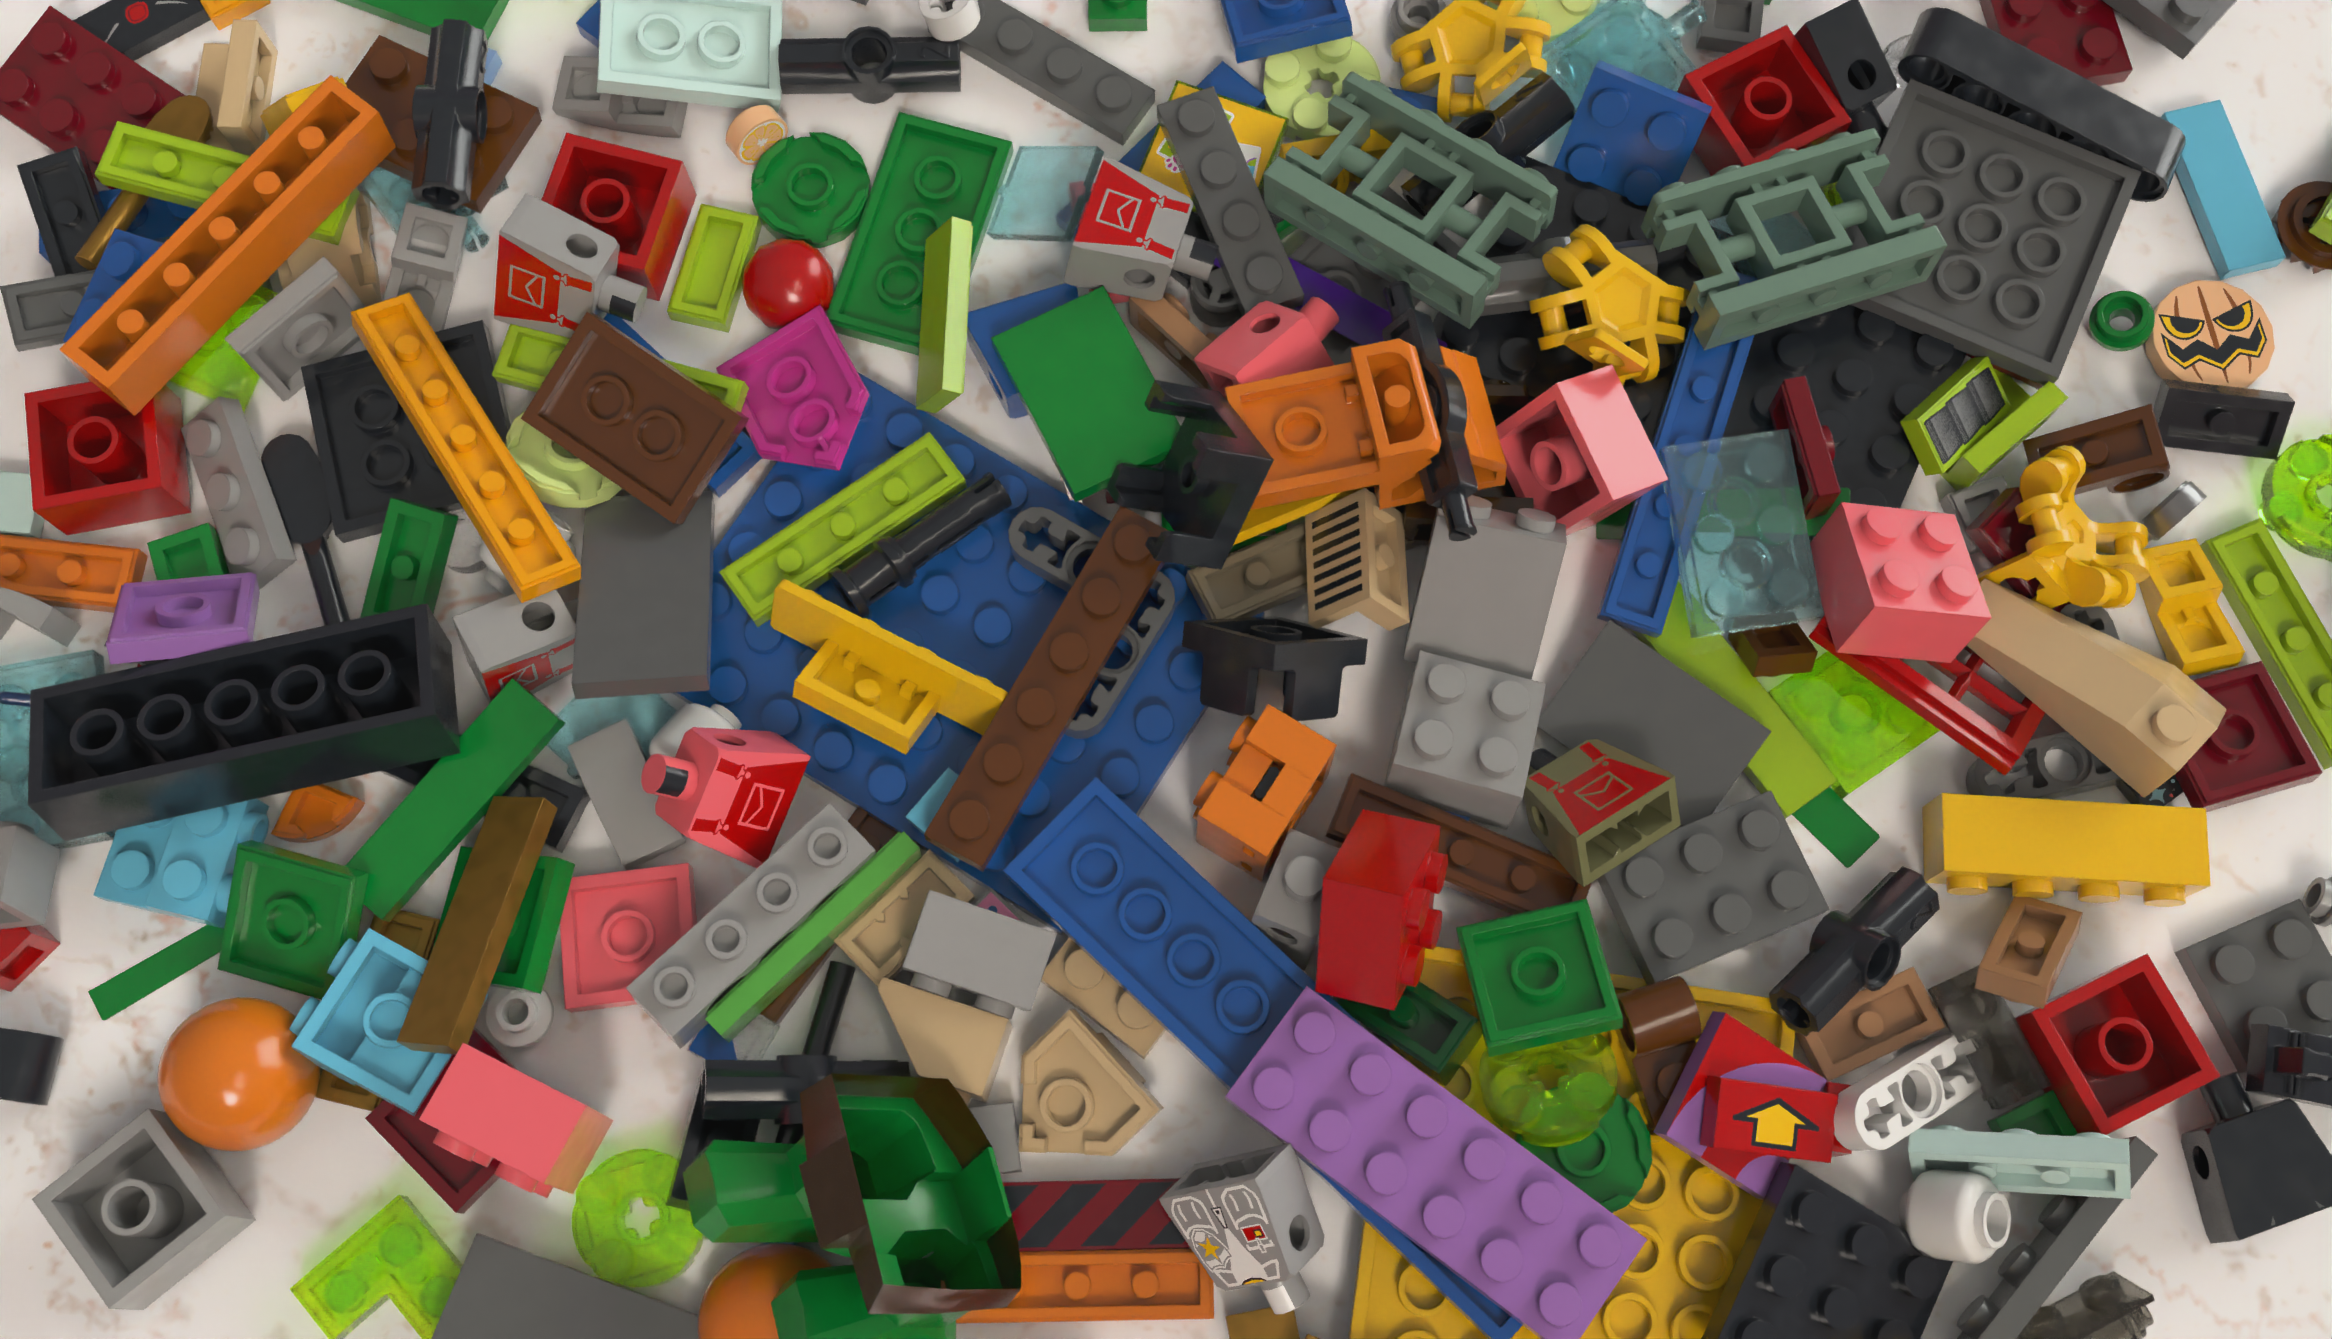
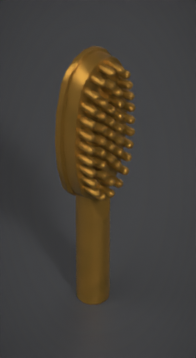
(182, 117)

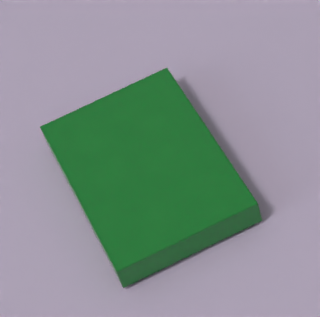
(1086, 391)

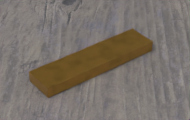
(477, 925)

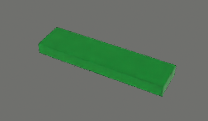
(453, 798)

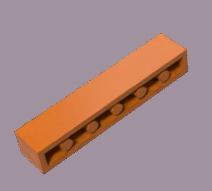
(230, 246)

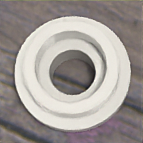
(528, 1032)

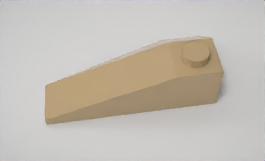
(2106, 694)

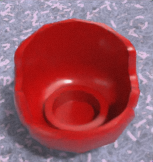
(786, 282)

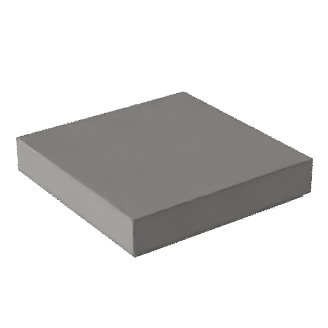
(299, 328)

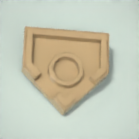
(1080, 1093)

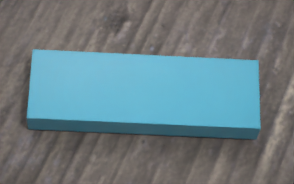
(2223, 193)

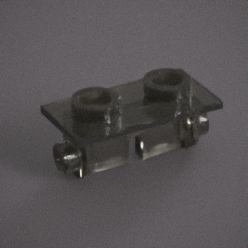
(2002, 1053)
(2099, 1309)

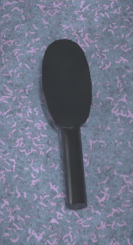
(304, 507)

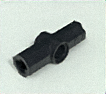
(836, 64)
(450, 115)
(1510, 129)
(1854, 951)
(772, 1087)

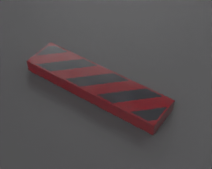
(1092, 1215)

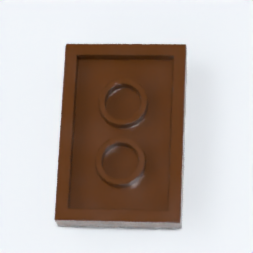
(388, 83)
(634, 418)

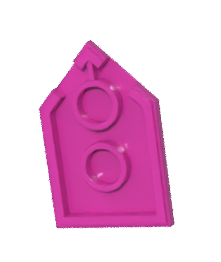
(800, 393)

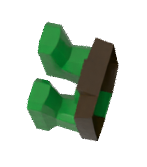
(918, 1189)

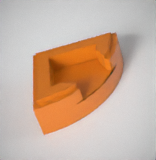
(315, 814)

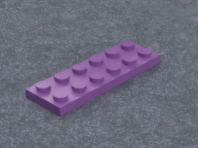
(1436, 1170)

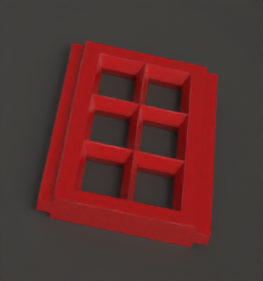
(1945, 709)

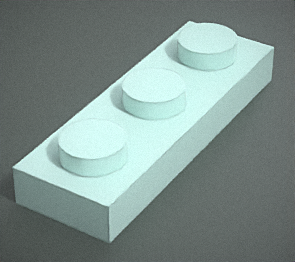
(2027, 1161)

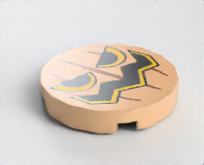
(2210, 335)

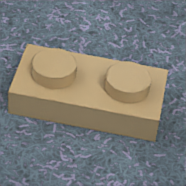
(1101, 998)

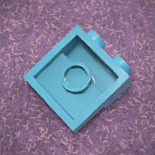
(182, 862)
(360, 1021)

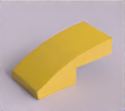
(2185, 610)

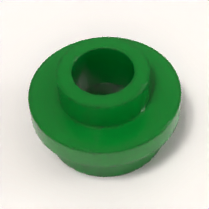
(2127, 305)

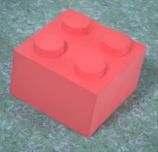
(1580, 450)
(1897, 583)
(506, 1115)

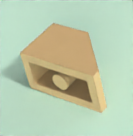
(948, 1038)

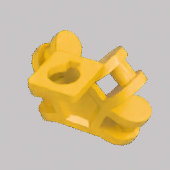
(1471, 43)
(1619, 305)
(2067, 541)

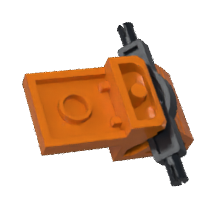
(1390, 419)

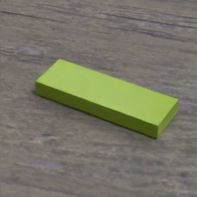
(944, 315)

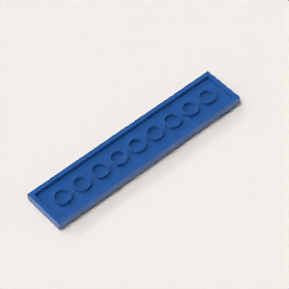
(1188, 965)

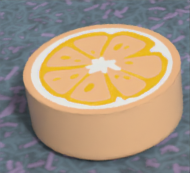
(754, 133)

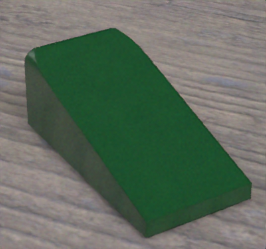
(1422, 1030)

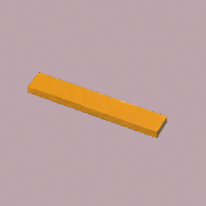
(466, 447)

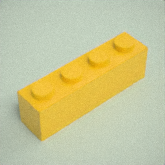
(2065, 847)

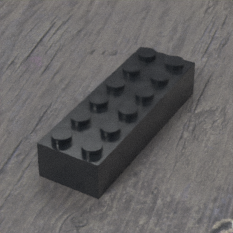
(242, 722)

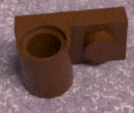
(2118, 451)
(1658, 1039)

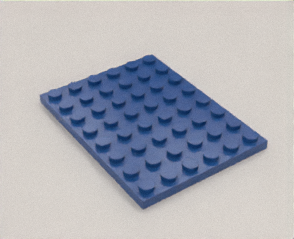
(972, 611)

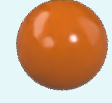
(234, 1076)
(742, 1291)

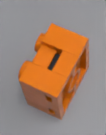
(1264, 793)

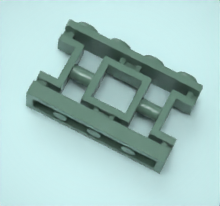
(1390, 238)
(1803, 280)

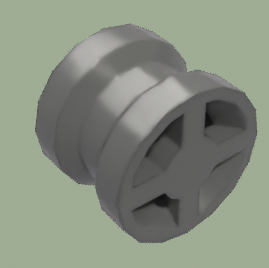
(1207, 303)

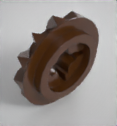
(2293, 220)

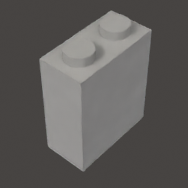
(1489, 593)

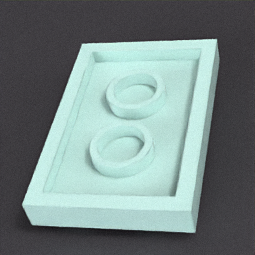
(691, 51)

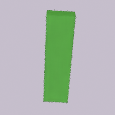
(812, 937)

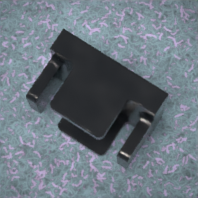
(1307, 655)

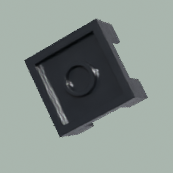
(1204, 480)

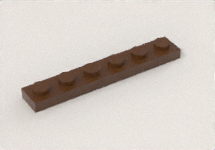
(1047, 692)

